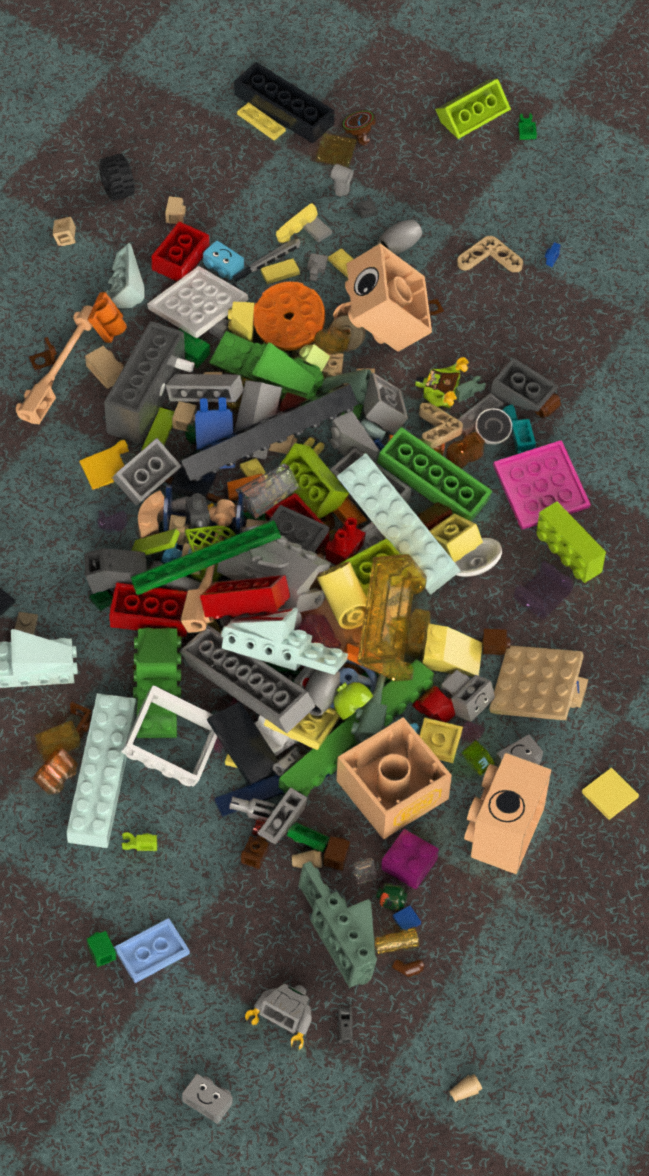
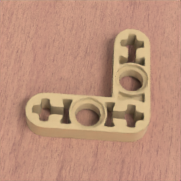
(492, 250)
(444, 429)

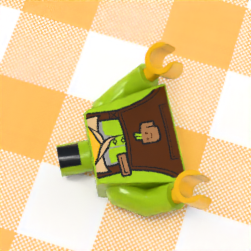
(442, 383)

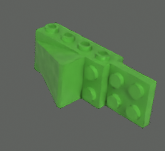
(267, 365)
(157, 666)

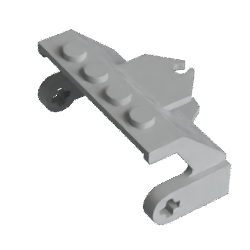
(281, 558)

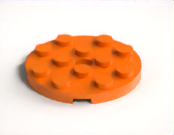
(284, 299)

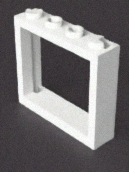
(184, 710)

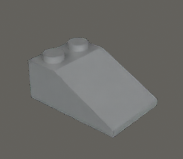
(384, 404)
(350, 434)

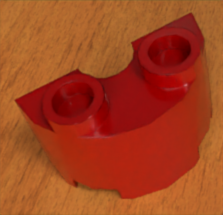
(435, 705)

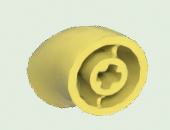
(344, 595)

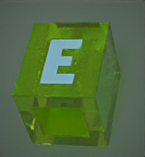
(477, 757)

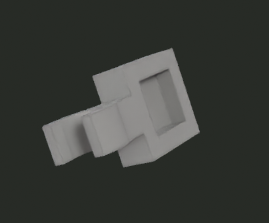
(316, 264)

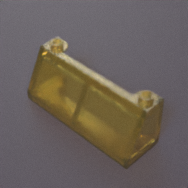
(388, 615)

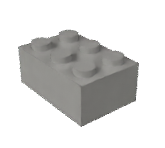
(146, 471)

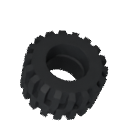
(116, 177)

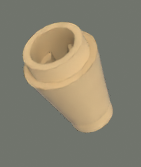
(302, 858)
(465, 1088)

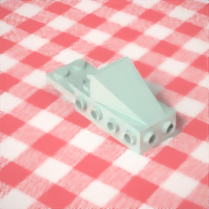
(36, 661)

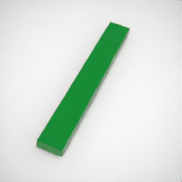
(205, 557)

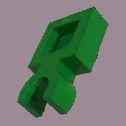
(527, 128)

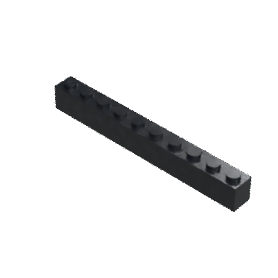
(268, 431)

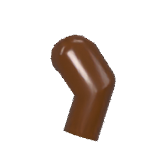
(410, 969)

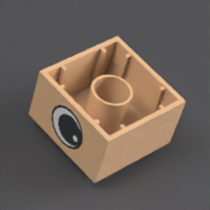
(388, 298)

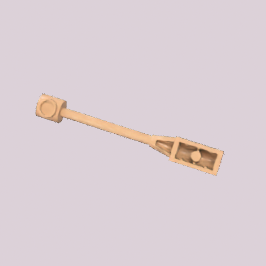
(41, 396)
(193, 614)

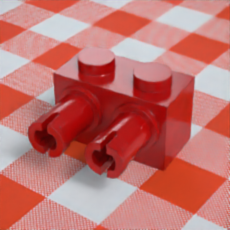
(346, 542)

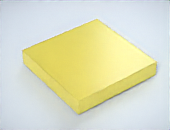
(441, 738)
(610, 793)

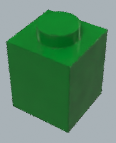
(101, 948)

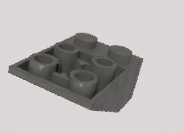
(112, 566)

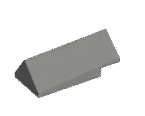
(257, 403)

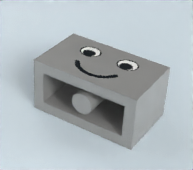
(473, 698)
(524, 748)
(207, 1098)

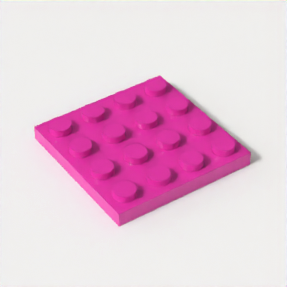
(538, 480)

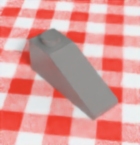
(283, 816)

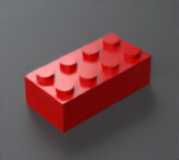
(245, 596)
(151, 609)

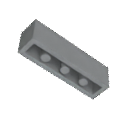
(210, 386)

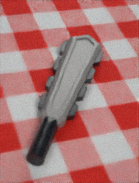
(269, 258)

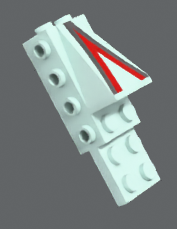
(273, 639)

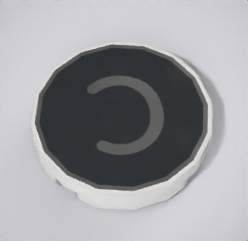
(493, 426)

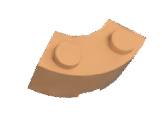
(151, 515)

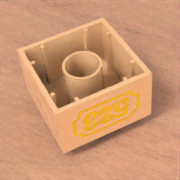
(393, 778)

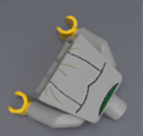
(285, 1008)

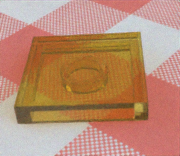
(336, 150)

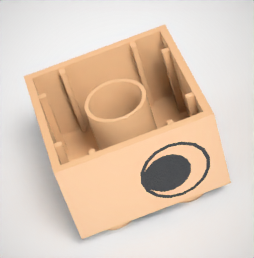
(507, 812)

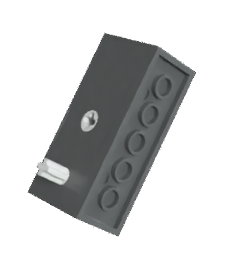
(141, 384)

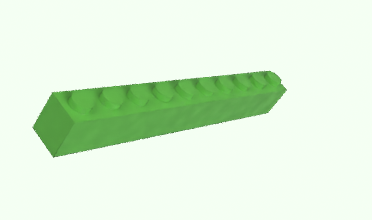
(318, 763)

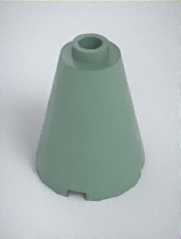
(357, 379)

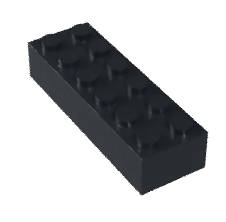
(284, 102)

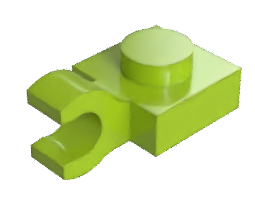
(142, 842)

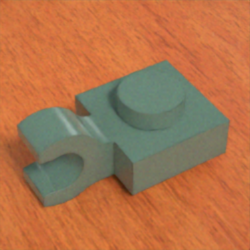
(468, 389)

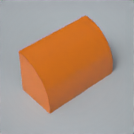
(349, 509)

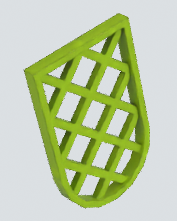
(188, 532)

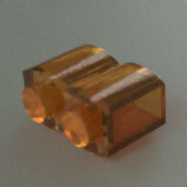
(466, 450)
(55, 771)

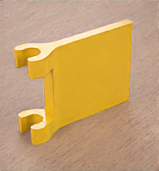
(104, 465)

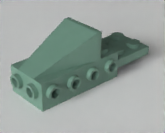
(343, 929)

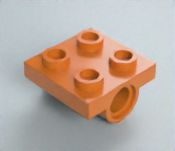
(106, 318)

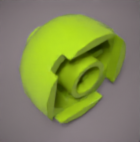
(350, 698)

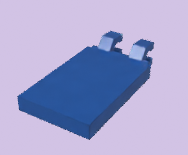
(213, 424)

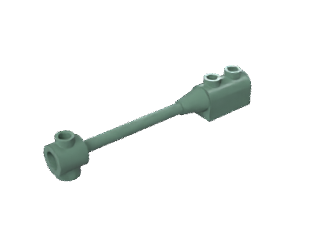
(372, 714)

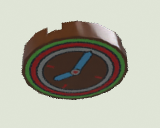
(359, 122)

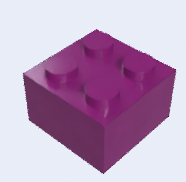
(410, 859)

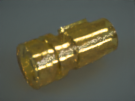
(396, 941)

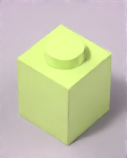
(313, 355)

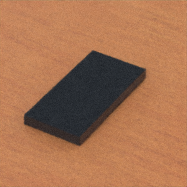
(243, 743)

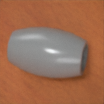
(401, 236)
(322, 690)

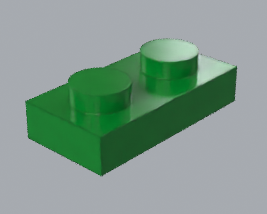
(310, 837)

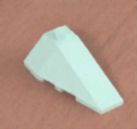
(126, 281)

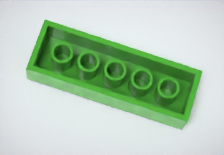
(433, 475)

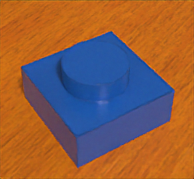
(552, 254)

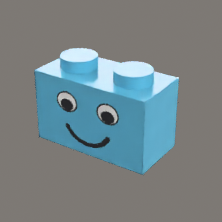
(223, 260)

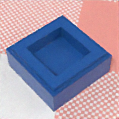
(406, 918)

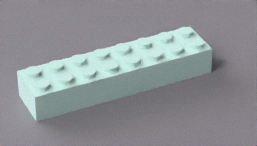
(397, 521)
(101, 771)

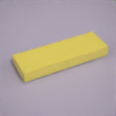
(261, 121)

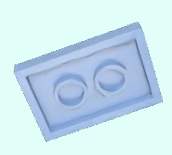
(151, 950)

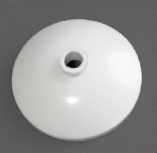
(480, 559)

